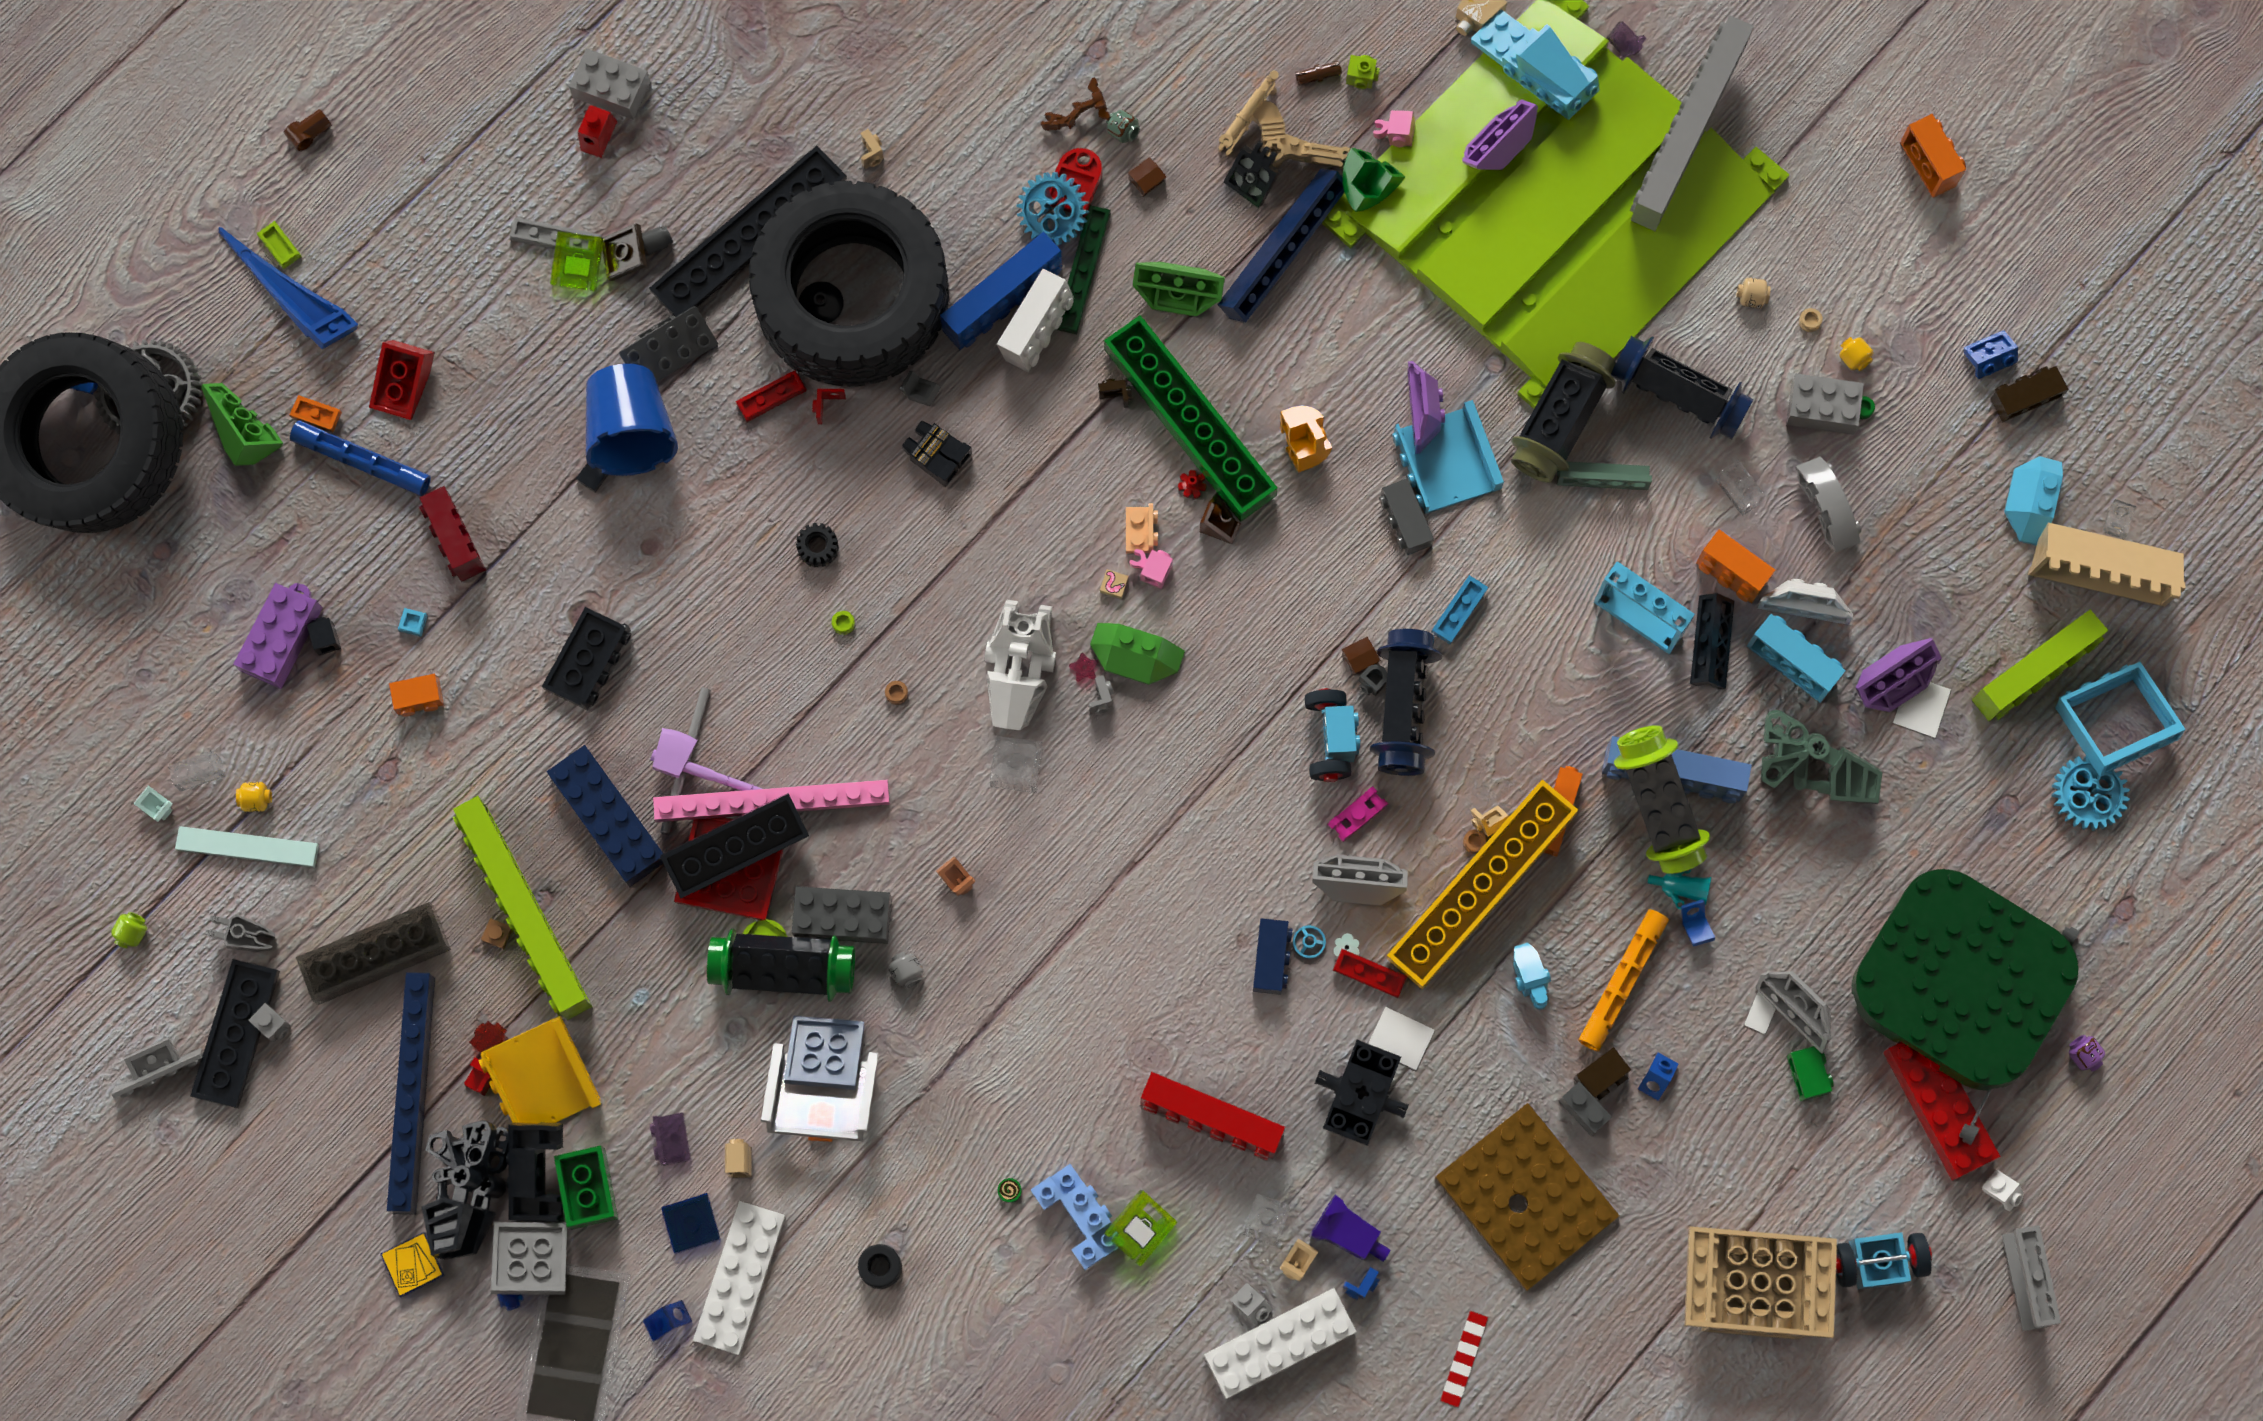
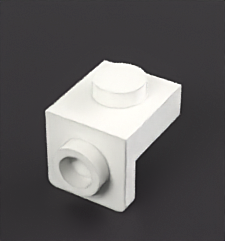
(2004, 1190)

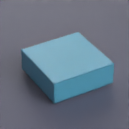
(412, 622)

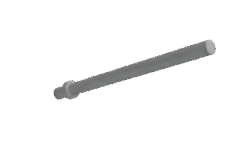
(693, 732)

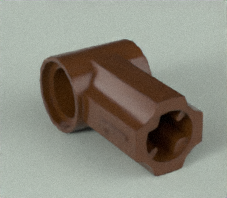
(302, 133)

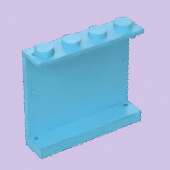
(1454, 464)

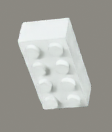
(1035, 320)

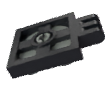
(1253, 174)

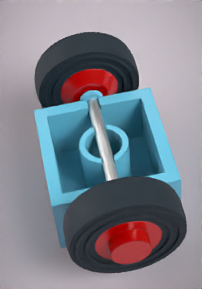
(1339, 734)
(1882, 1260)

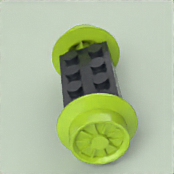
(1662, 799)

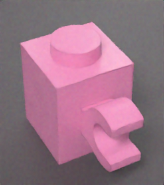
(1398, 128)
(1155, 568)

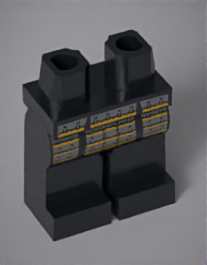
(937, 452)

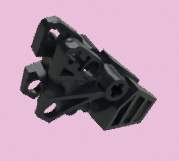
(452, 1224)

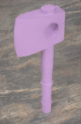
(673, 756)

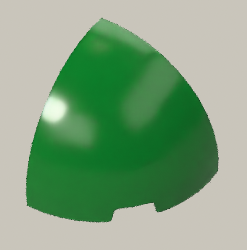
(1368, 180)

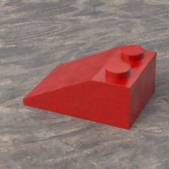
(400, 378)

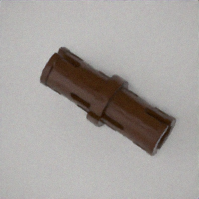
(1318, 73)

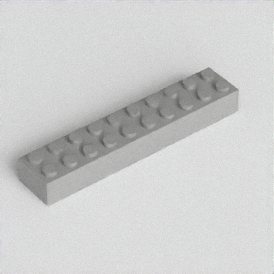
(1690, 122)

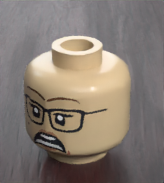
(1753, 293)

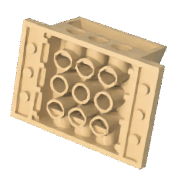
(1760, 1283)

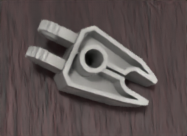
(241, 933)

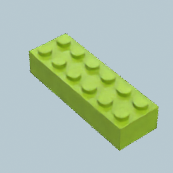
(2040, 666)

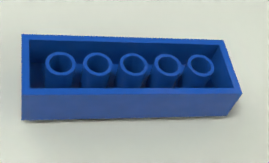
(1000, 292)

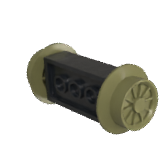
(1563, 411)

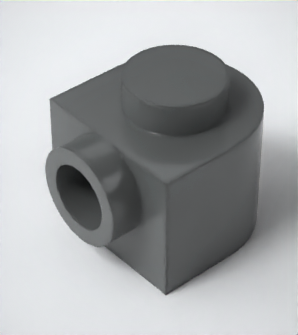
(1373, 679)

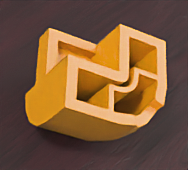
(1305, 437)

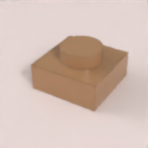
(496, 934)

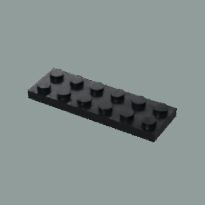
(233, 1037)

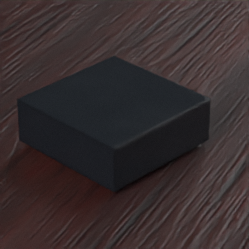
(591, 477)

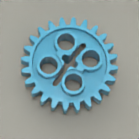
(1040, 192)
(2088, 813)

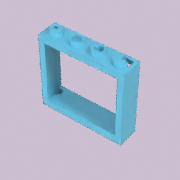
(1643, 607)
(2136, 672)

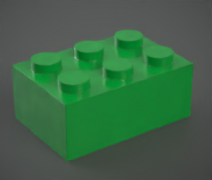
(586, 1187)

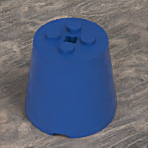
(627, 421)

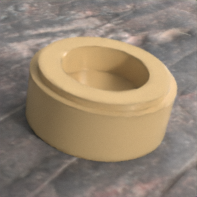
(1810, 320)

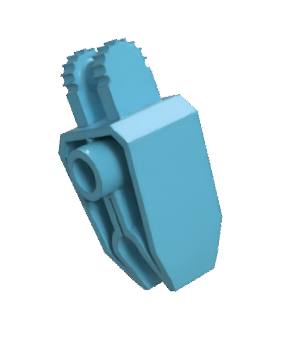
(1531, 976)

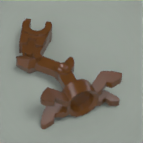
(1056, 121)

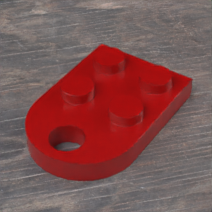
(1086, 175)

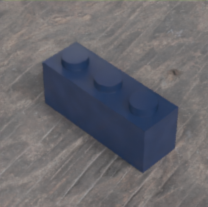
(1272, 956)

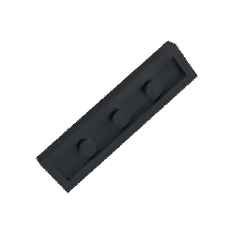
(1708, 639)

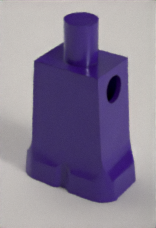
(1348, 1231)

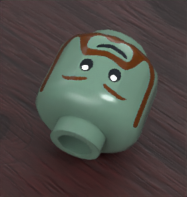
(1123, 126)

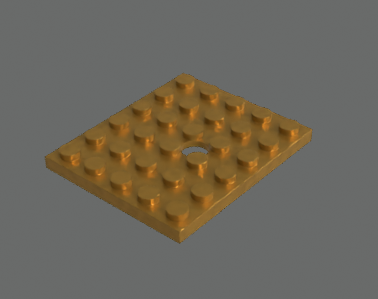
(1561, 1199)

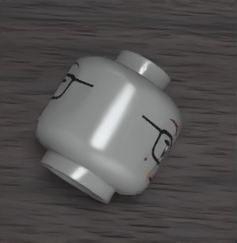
(906, 970)

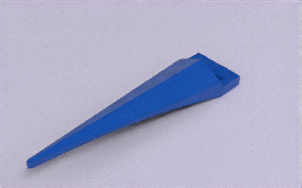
(310, 312)

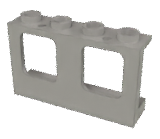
(2031, 1278)

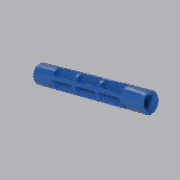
(360, 458)

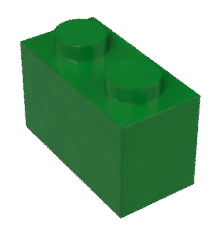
(1810, 1073)

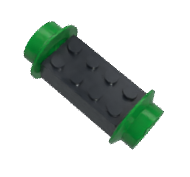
(781, 964)

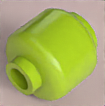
(129, 930)

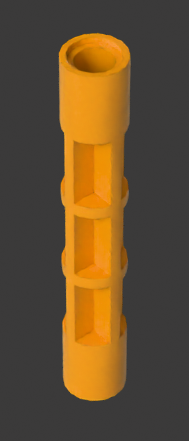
(1623, 980)

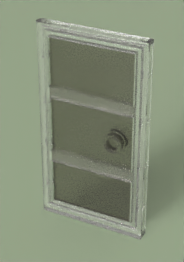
(574, 1348)

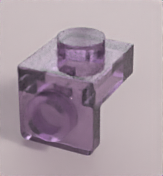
(1625, 39)

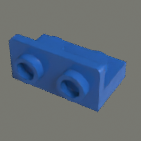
(1992, 354)

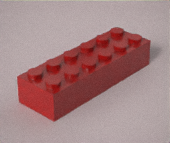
(1942, 1110)
(1211, 1115)

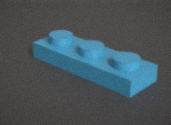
(1459, 609)

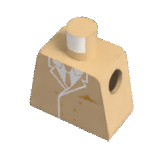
(1477, 13)

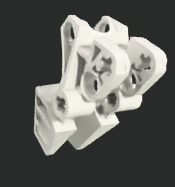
(1015, 697)

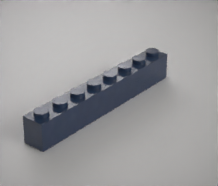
(1282, 245)

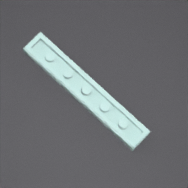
(247, 846)

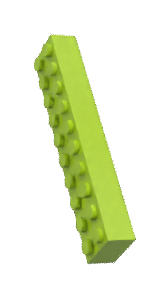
(522, 907)

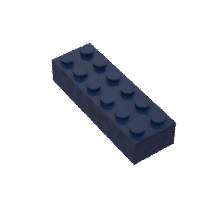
(606, 815)

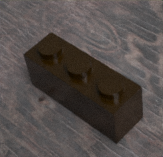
(2029, 393)

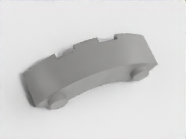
(1836, 516)

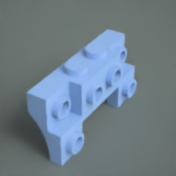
(1084, 1210)

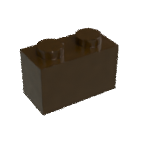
(1604, 1073)

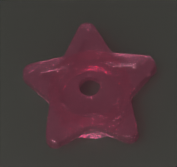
(1084, 661)

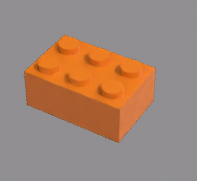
(1933, 155)
(1735, 566)

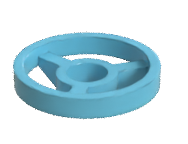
(1305, 946)

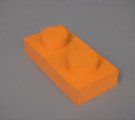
(315, 413)

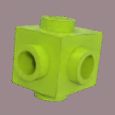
(1362, 71)

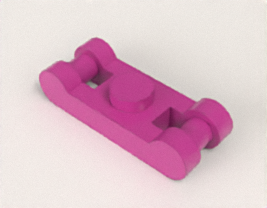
(1358, 814)

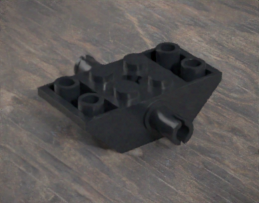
(1368, 1070)

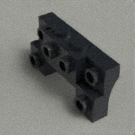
(528, 1171)

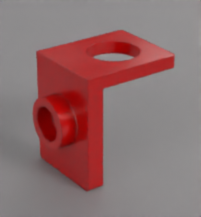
(817, 404)

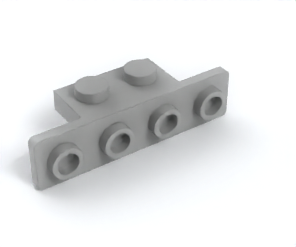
(152, 1063)

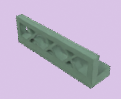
(1605, 476)

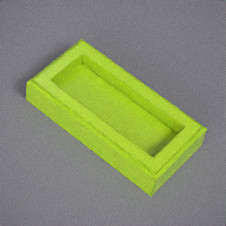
(279, 245)

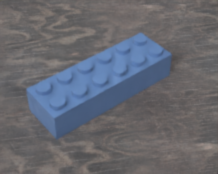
(1698, 773)

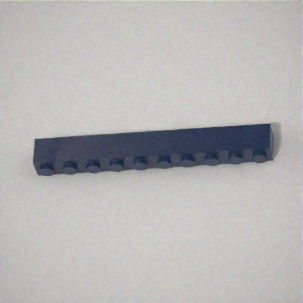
(411, 1094)

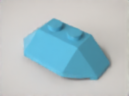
(2033, 497)

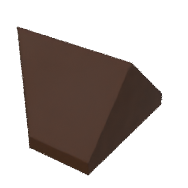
(1219, 521)

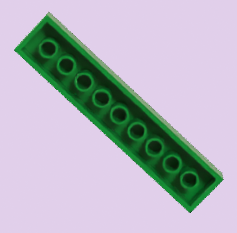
(1190, 418)

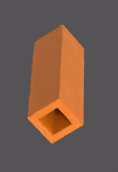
(1567, 786)

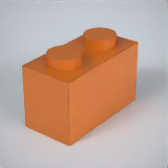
(416, 695)

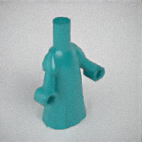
(1685, 886)

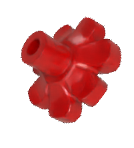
(1192, 484)

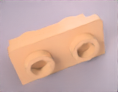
(1140, 528)

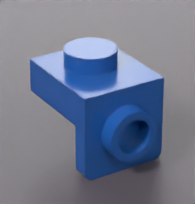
(1368, 1283)

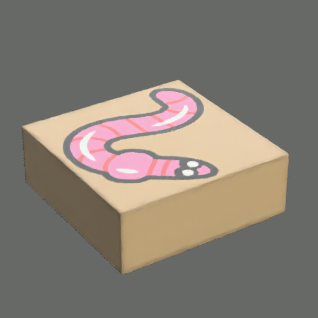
(1114, 584)

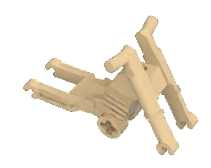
(1273, 132)

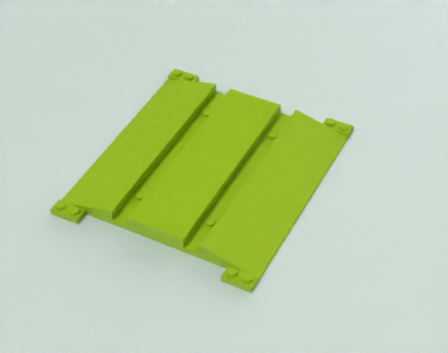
(1550, 238)

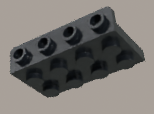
(587, 658)

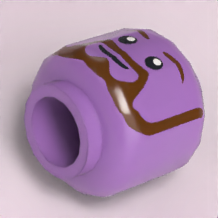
(2086, 1053)

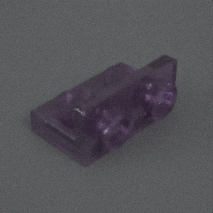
(671, 1139)

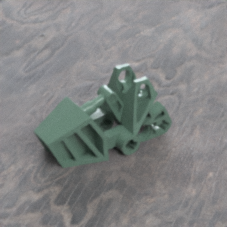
(1848, 774)

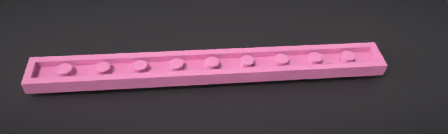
(740, 802)

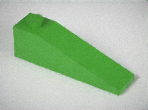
(240, 431)

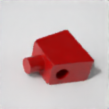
(598, 127)

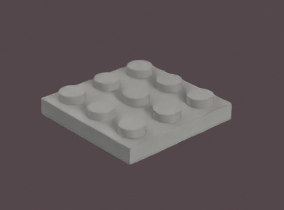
(529, 1258)

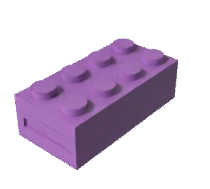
(278, 634)

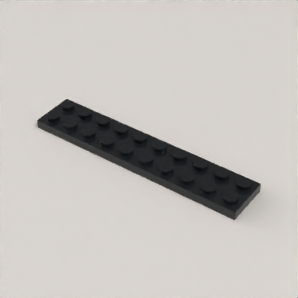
(732, 244)

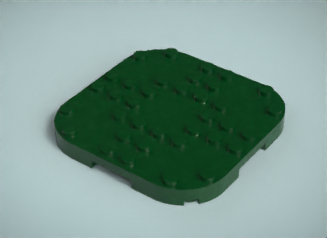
(1965, 979)

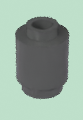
(656, 239)

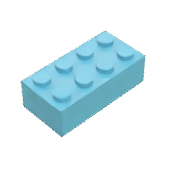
(1796, 657)

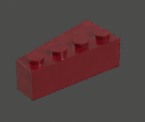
(452, 534)

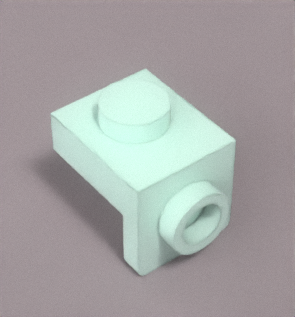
(154, 804)

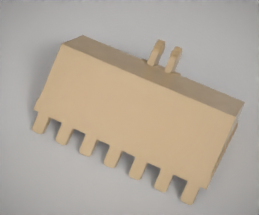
(2108, 565)

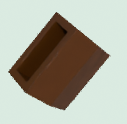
(1146, 176)
(1360, 655)

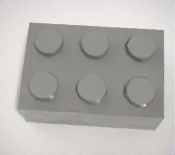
(609, 84)
(1824, 404)

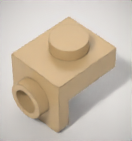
(873, 145)
(1490, 821)
(1298, 1260)

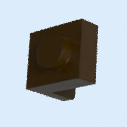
(1112, 388)

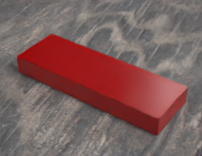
(771, 396)
(1369, 973)

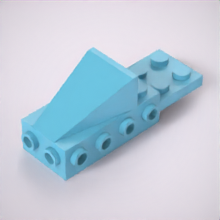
(1538, 63)

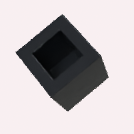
(323, 636)

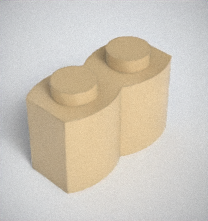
(738, 1159)

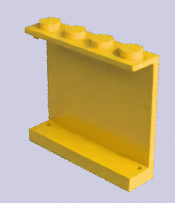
(540, 1075)

